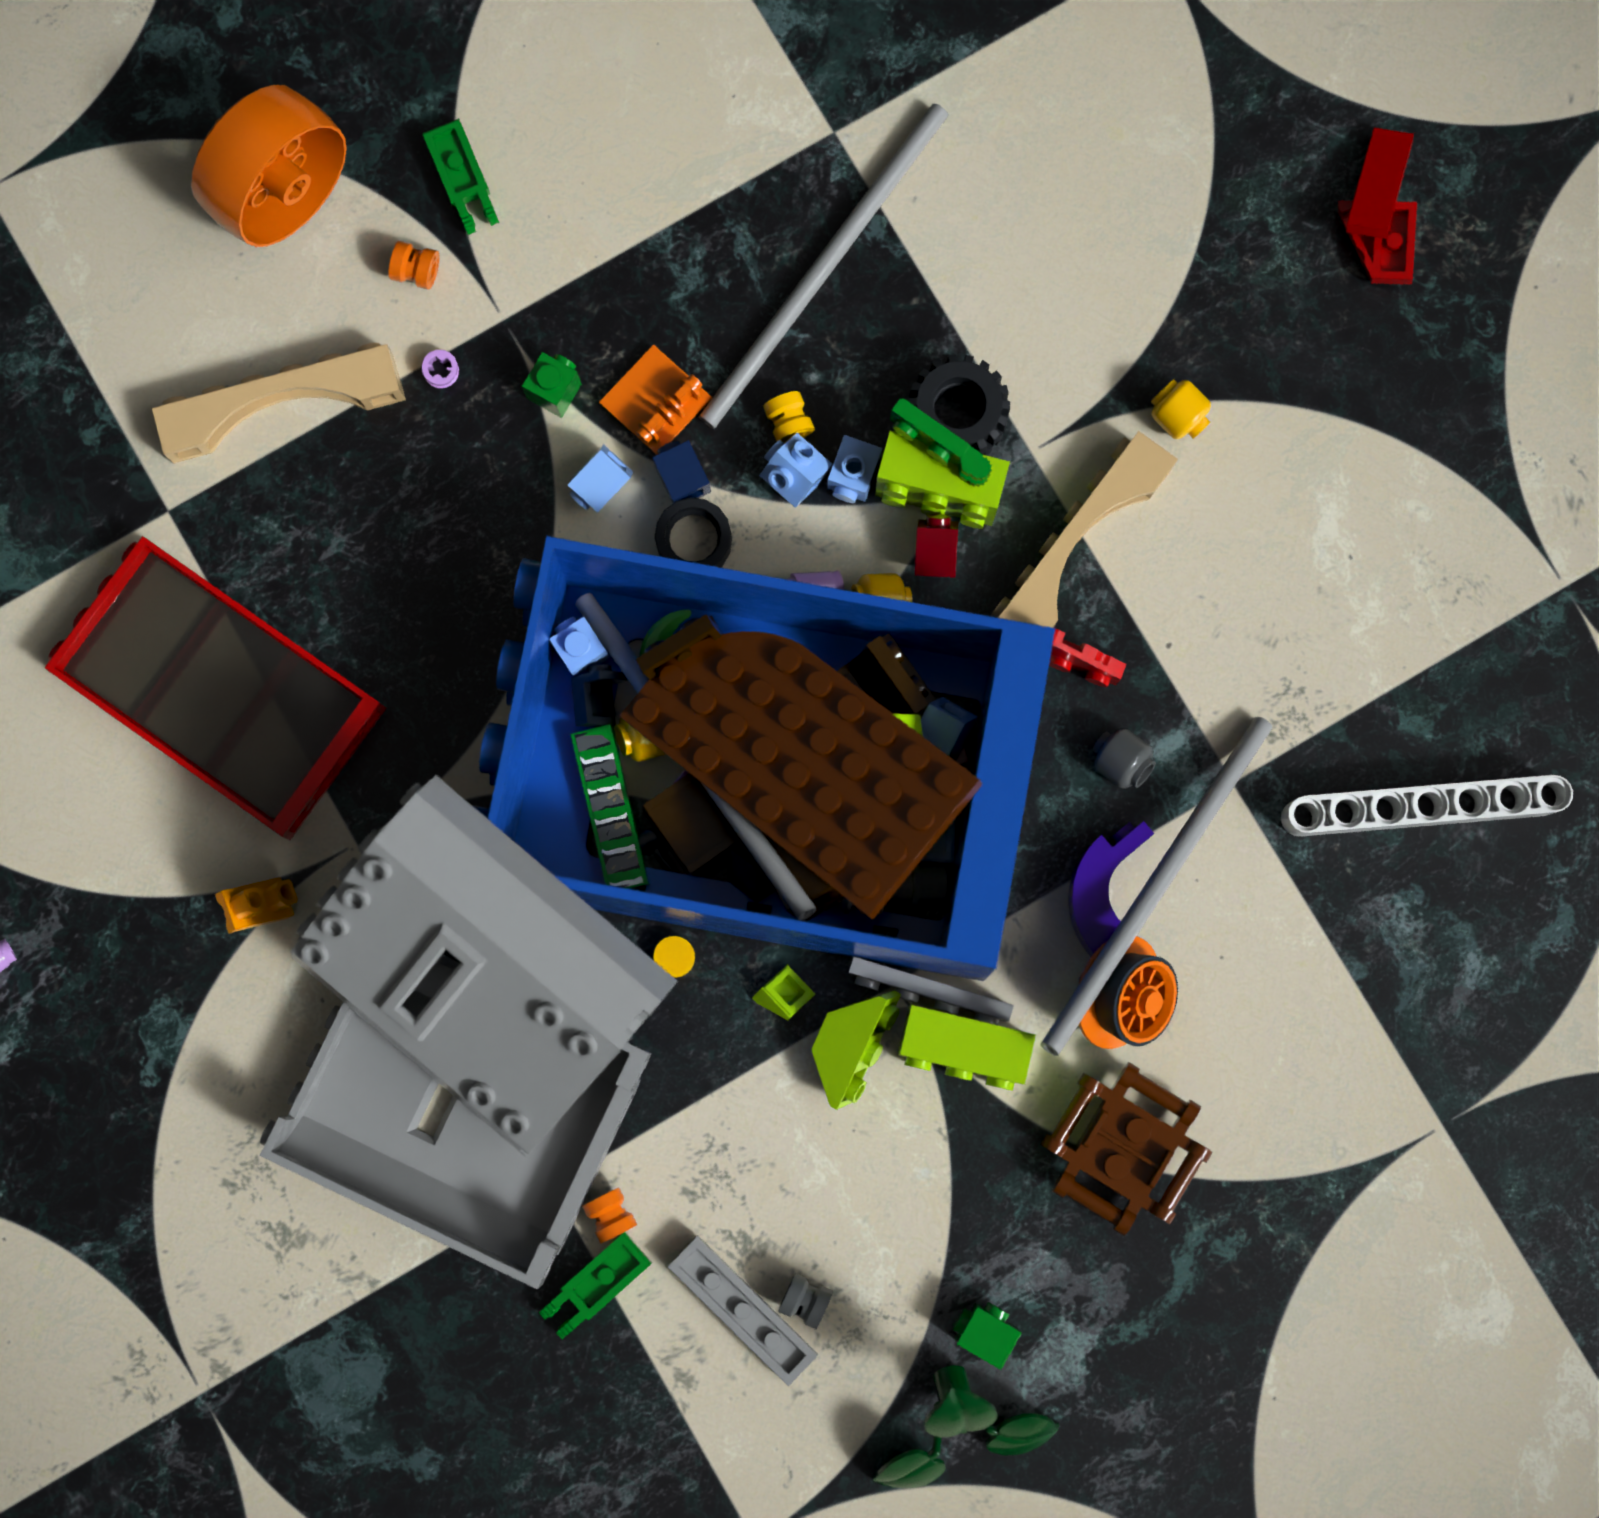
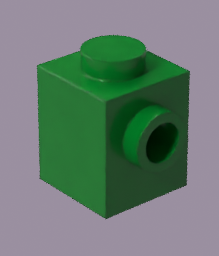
(552, 383)
(986, 1333)

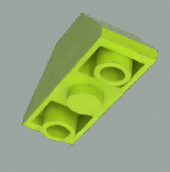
(851, 1044)

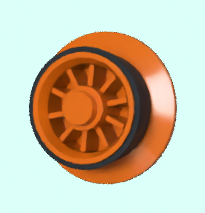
(1134, 1000)

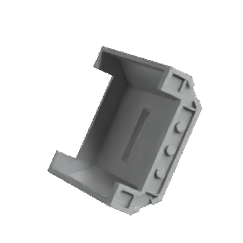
(540, 979)
(466, 1184)

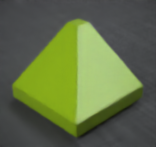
(784, 993)

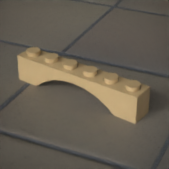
(200, 423)
(1132, 479)

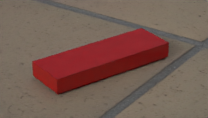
(1380, 183)

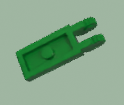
(459, 171)
(942, 443)
(599, 1282)

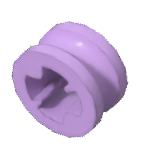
(443, 357)

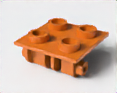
(656, 399)

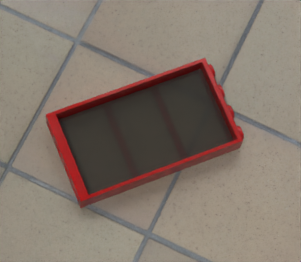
(214, 687)

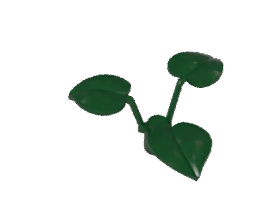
(957, 1413)

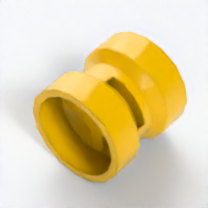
(788, 416)

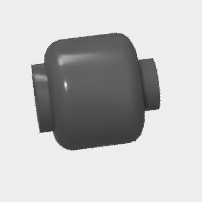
(1123, 758)

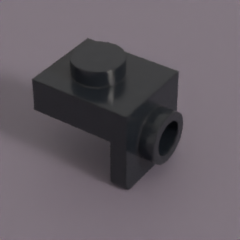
(594, 696)

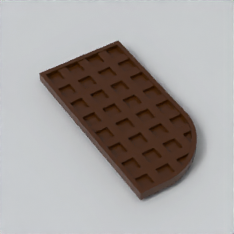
(805, 759)

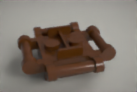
(1126, 1148)

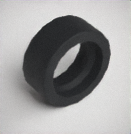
(697, 507)

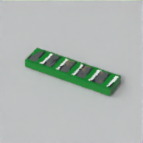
(609, 808)

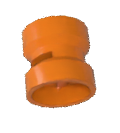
(414, 265)
(609, 1215)

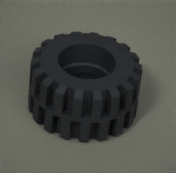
(974, 381)

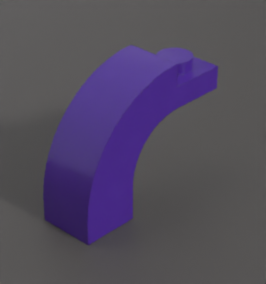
(1089, 886)

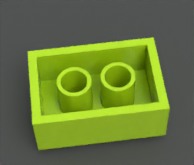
(919, 480)
(966, 1047)

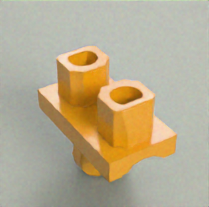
(257, 903)

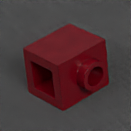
(936, 546)

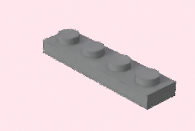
(912, 987)
(743, 1310)

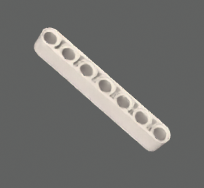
(1445, 801)

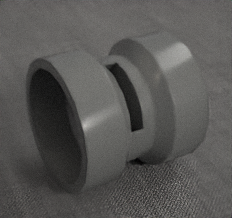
(805, 1301)

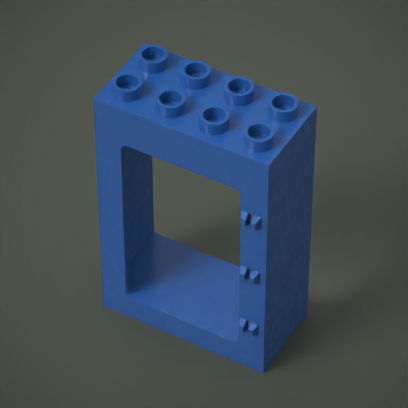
(955, 652)

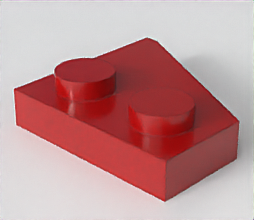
(1390, 258)
(1097, 666)

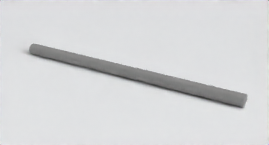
(823, 266)
(748, 833)
(1155, 887)

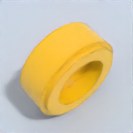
(675, 956)

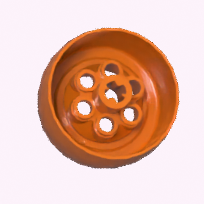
(268, 165)

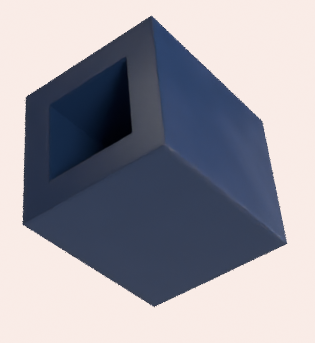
(681, 471)

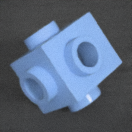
(794, 469)

